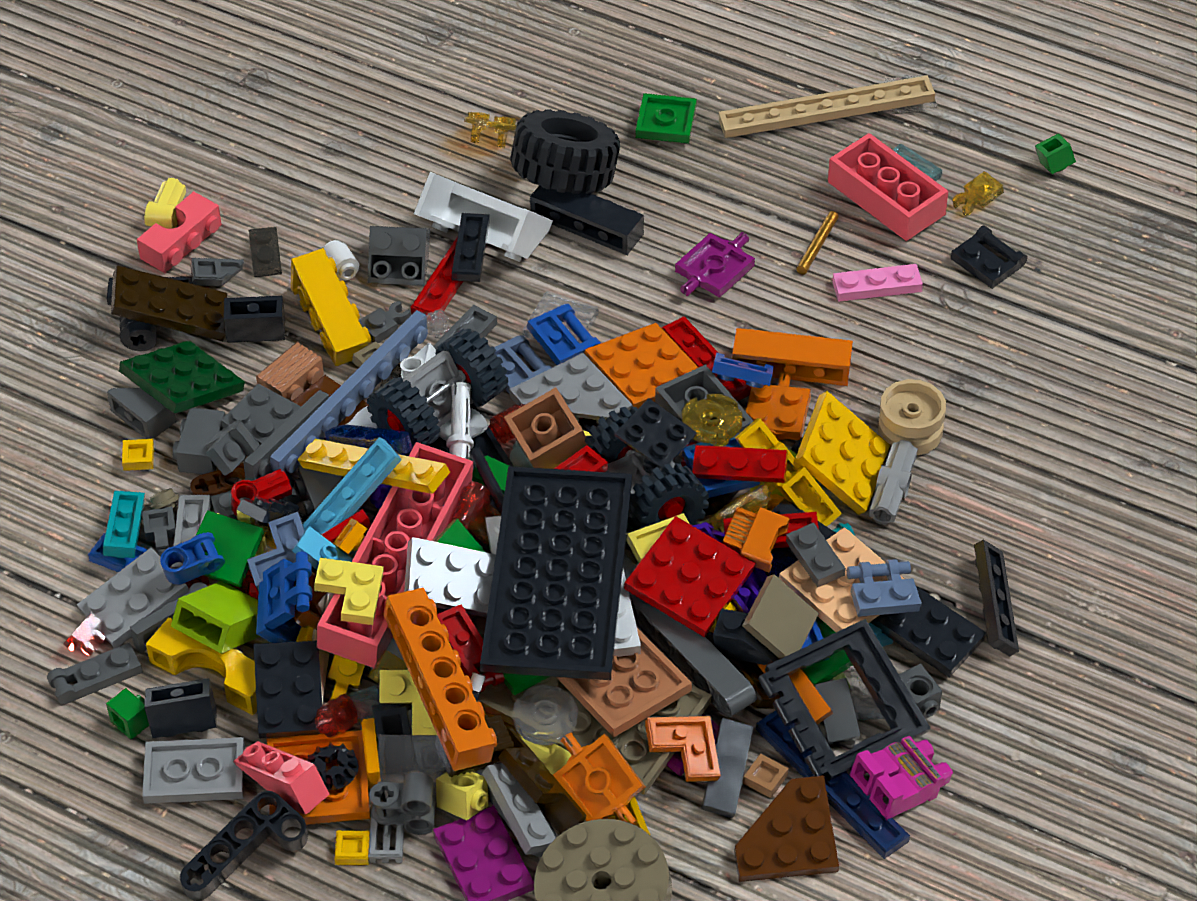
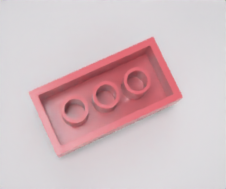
(887, 186)

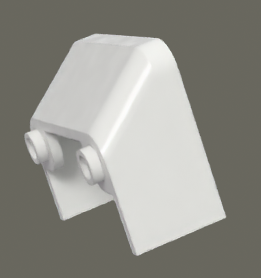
(509, 227)

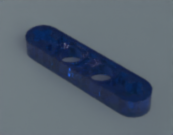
(366, 436)

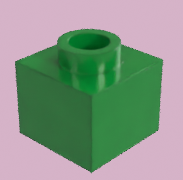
(1055, 153)
(128, 713)

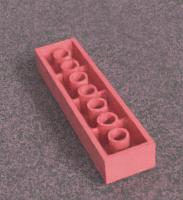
(400, 518)

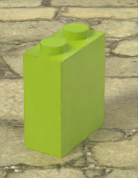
(217, 616)

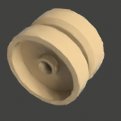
(912, 413)

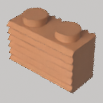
(292, 372)

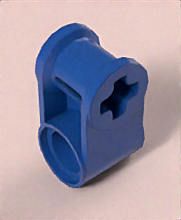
(193, 558)

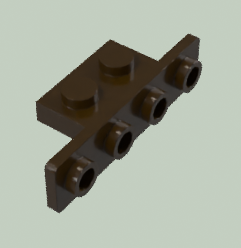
(541, 785)

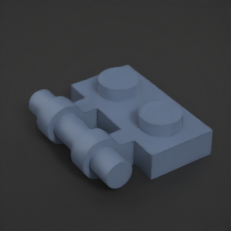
(883, 597)

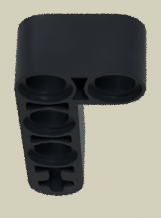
(241, 849)

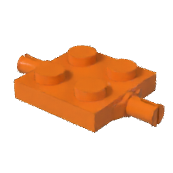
(780, 407)
(599, 779)

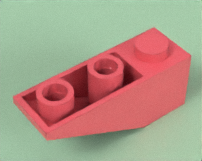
(284, 774)

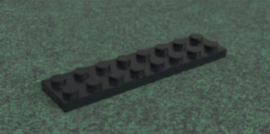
(932, 633)

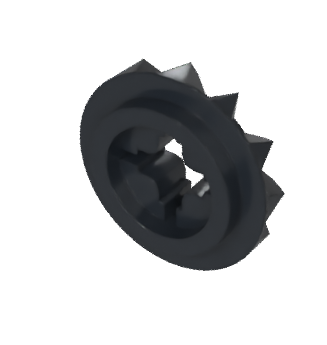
(336, 776)

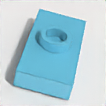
(318, 547)

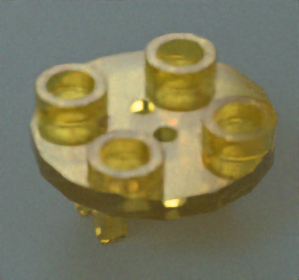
(481, 120)

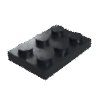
(287, 688)

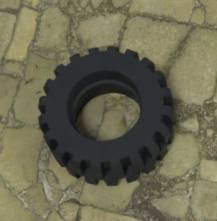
(565, 151)

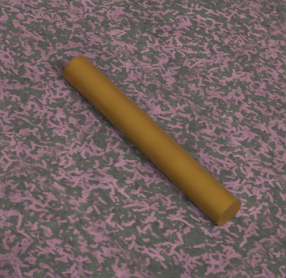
(817, 242)

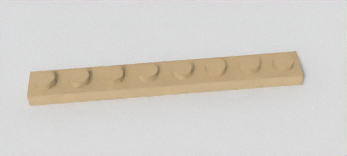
(826, 106)

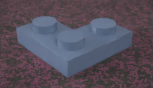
(286, 533)

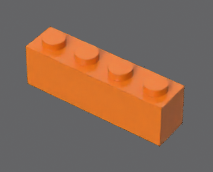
(800, 355)

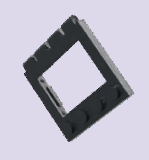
(878, 677)

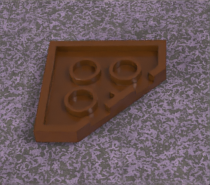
(790, 835)

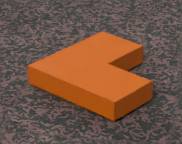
(692, 738)

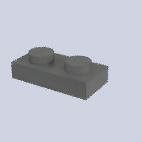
(815, 554)

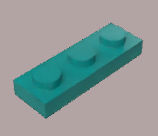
(124, 524)

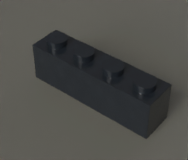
(590, 218)

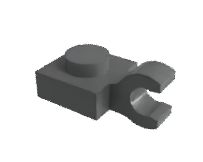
(159, 526)

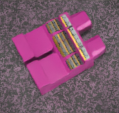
(902, 774)

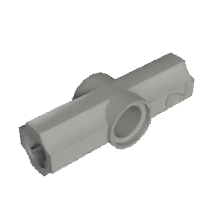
(893, 482)

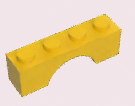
(179, 652)

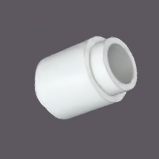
(345, 261)

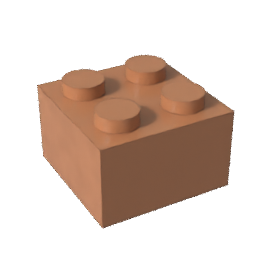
(546, 430)

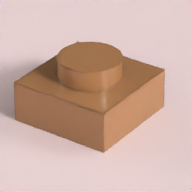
(765, 775)

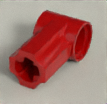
(273, 485)

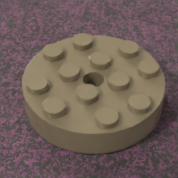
(600, 855)

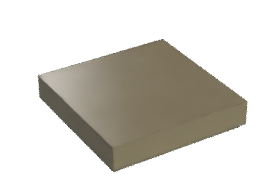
(780, 618)

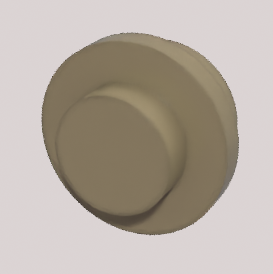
(164, 499)

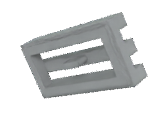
(386, 853)

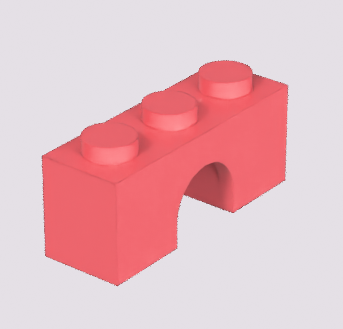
(167, 247)

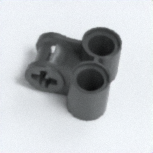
(406, 803)

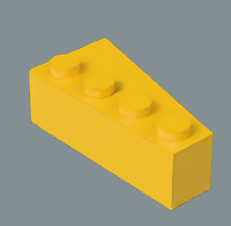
(328, 306)

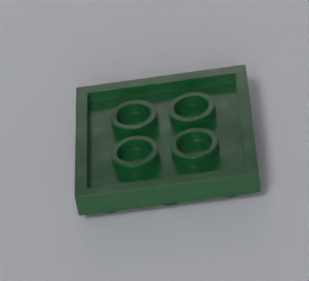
(181, 376)

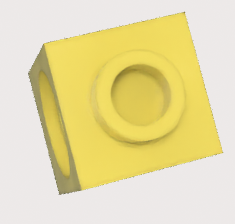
(462, 794)

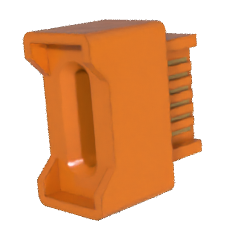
(755, 535)

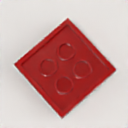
(689, 576)

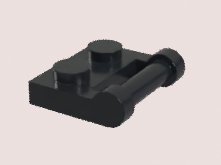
(985, 264)

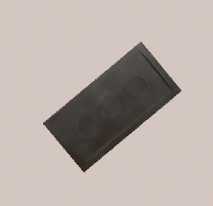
(168, 303)

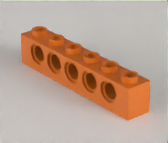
(429, 659)

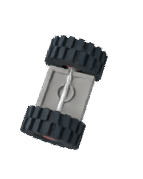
(424, 397)
(653, 495)

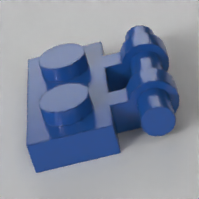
(279, 590)

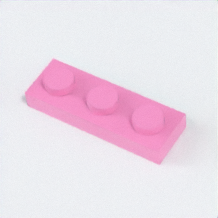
(877, 282)

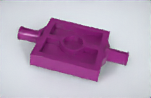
(715, 264)

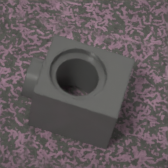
(921, 683)

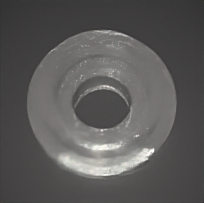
(437, 323)

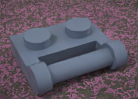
(516, 369)

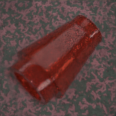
(471, 503)

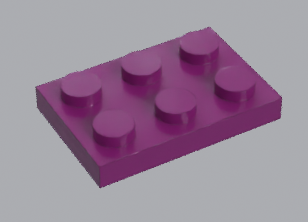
(483, 858)

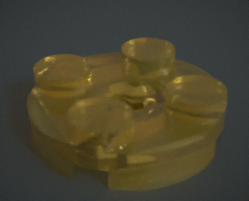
(717, 431)

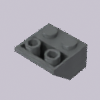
(398, 255)

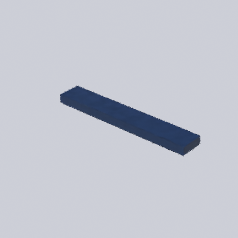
(842, 792)

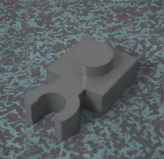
(384, 324)

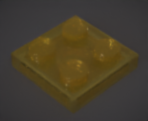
(751, 500)

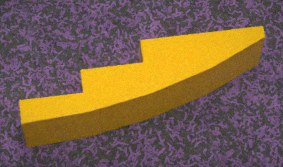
(799, 484)

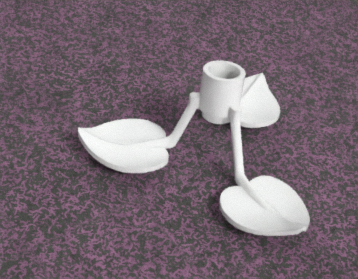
(408, 365)

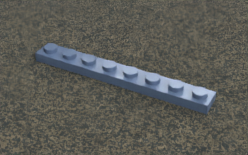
(352, 392)

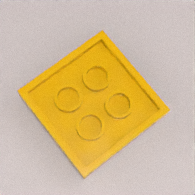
(842, 452)

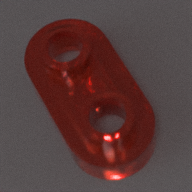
(336, 716)

